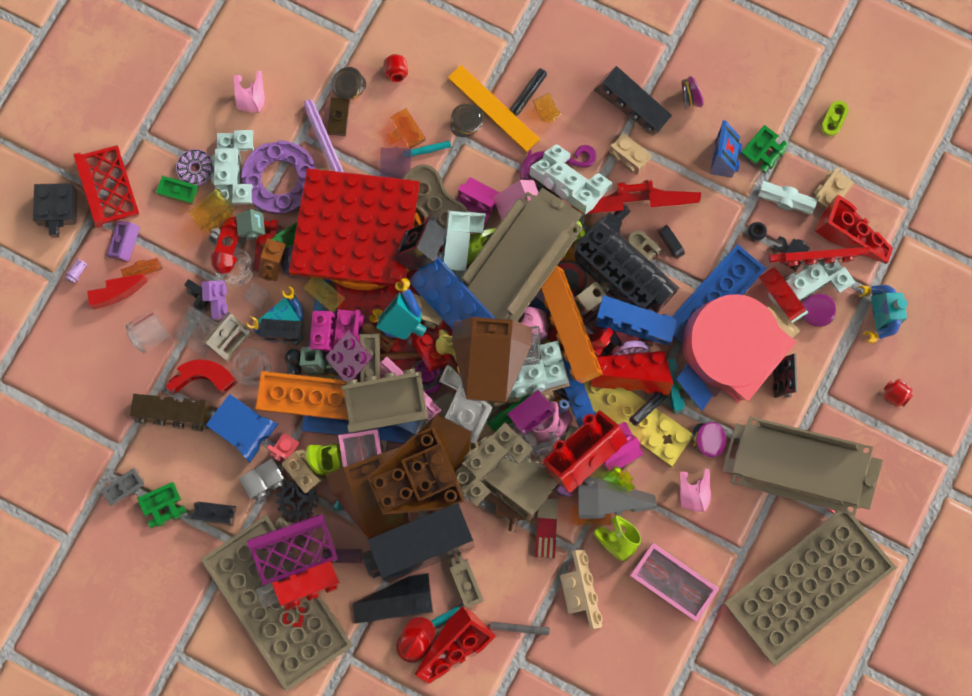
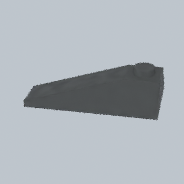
(602, 497)

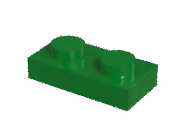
(177, 190)

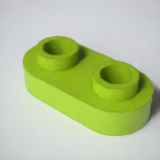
(833, 119)

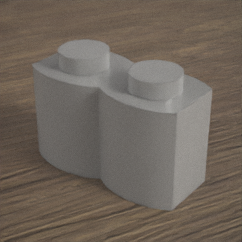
(262, 479)

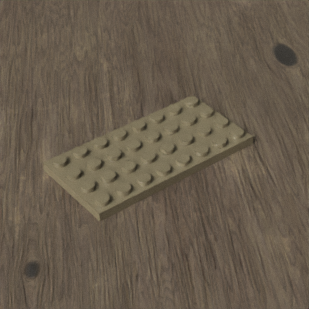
(809, 586)
(289, 650)

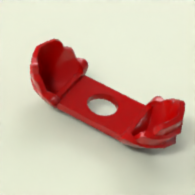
(222, 258)

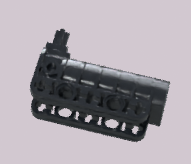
(623, 265)

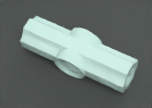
(787, 198)

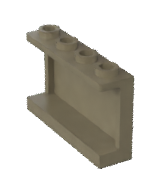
(385, 400)
(520, 485)

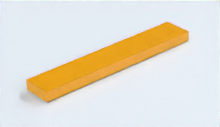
(494, 109)

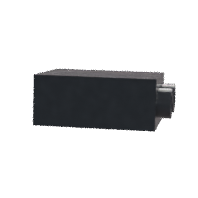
(418, 544)

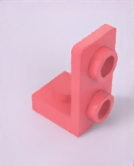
(284, 448)

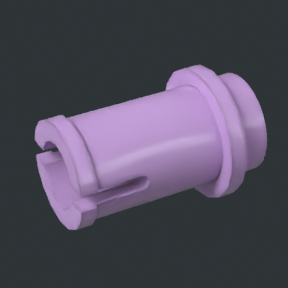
(75, 271)

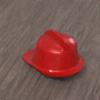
(415, 639)

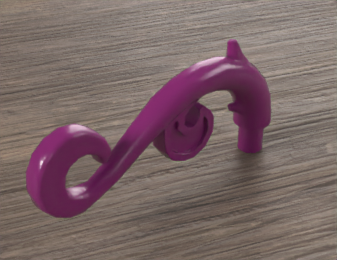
(535, 157)

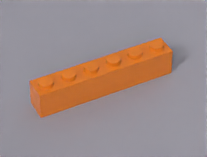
(570, 327)

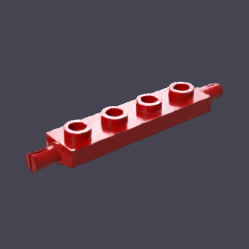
(812, 257)

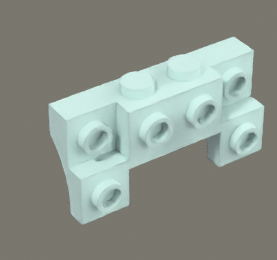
(228, 166)
(567, 182)
(457, 239)
(816, 277)
(541, 376)

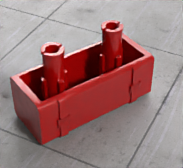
(584, 450)

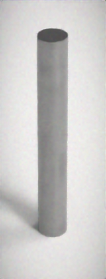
(519, 628)

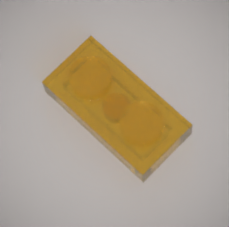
(324, 294)

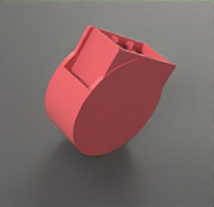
(734, 344)

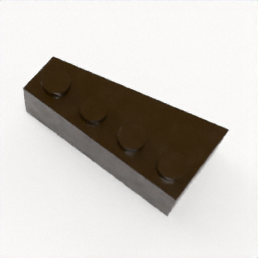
(171, 411)

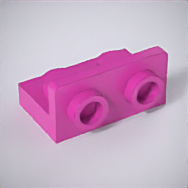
(347, 321)
(323, 331)

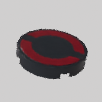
(575, 276)

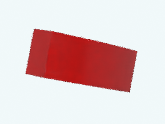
(115, 290)

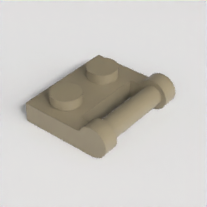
(224, 333)

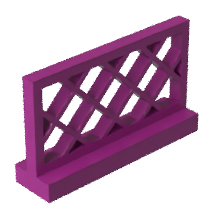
(287, 532)

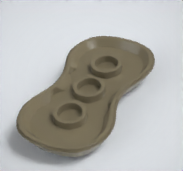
(432, 195)

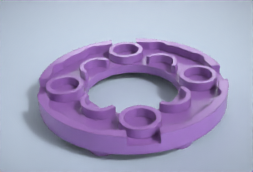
(260, 159)

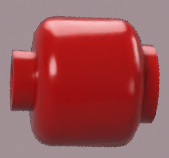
(395, 68)
(898, 393)

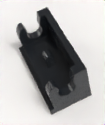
(280, 330)
(214, 513)

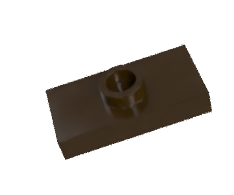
(338, 116)

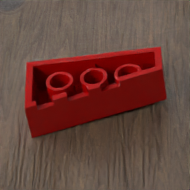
(635, 371)

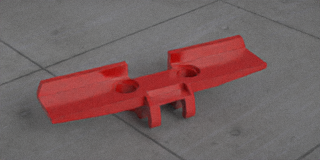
(657, 197)

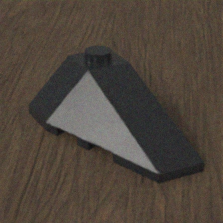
(402, 599)

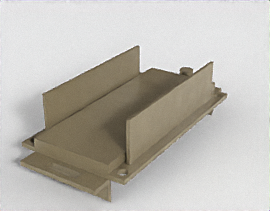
(522, 254)
(803, 466)

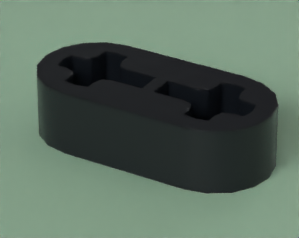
(671, 241)

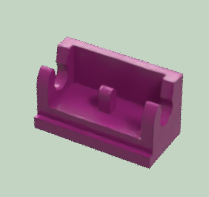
(531, 412)

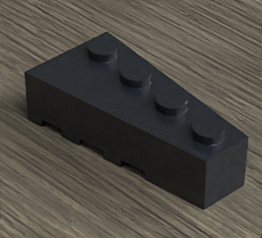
(633, 100)

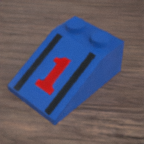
(726, 151)

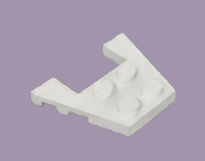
(464, 412)

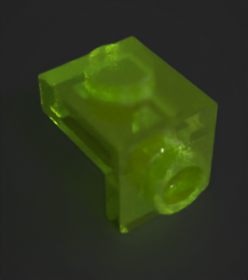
(619, 477)

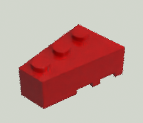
(306, 585)

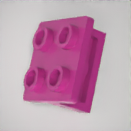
(477, 197)
(627, 453)

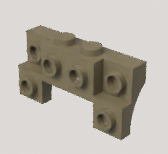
(487, 458)

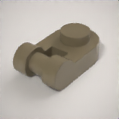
(640, 241)

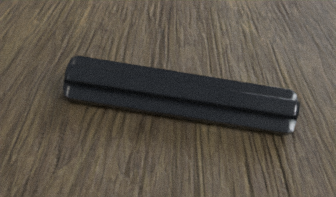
(528, 92)
(647, 408)

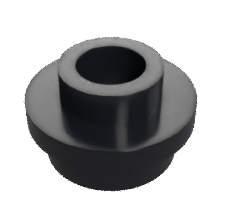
(761, 227)

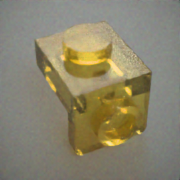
(546, 108)

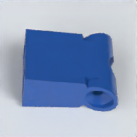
(241, 426)

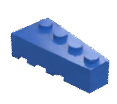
(635, 321)

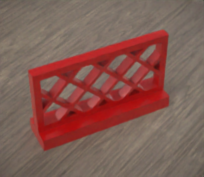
(90, 190)

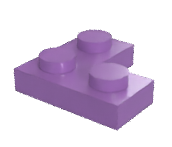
(215, 292)

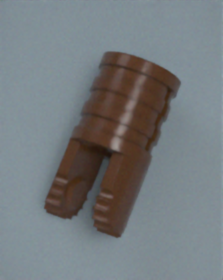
(371, 329)

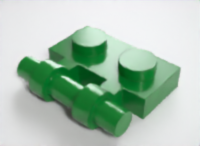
(759, 146)
(159, 499)

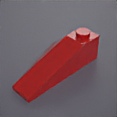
(847, 229)
(458, 639)

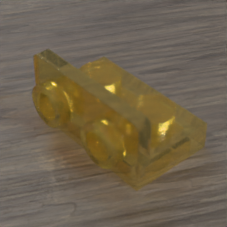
(211, 211)

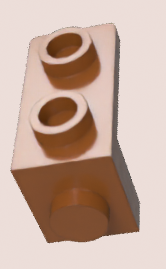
(271, 259)

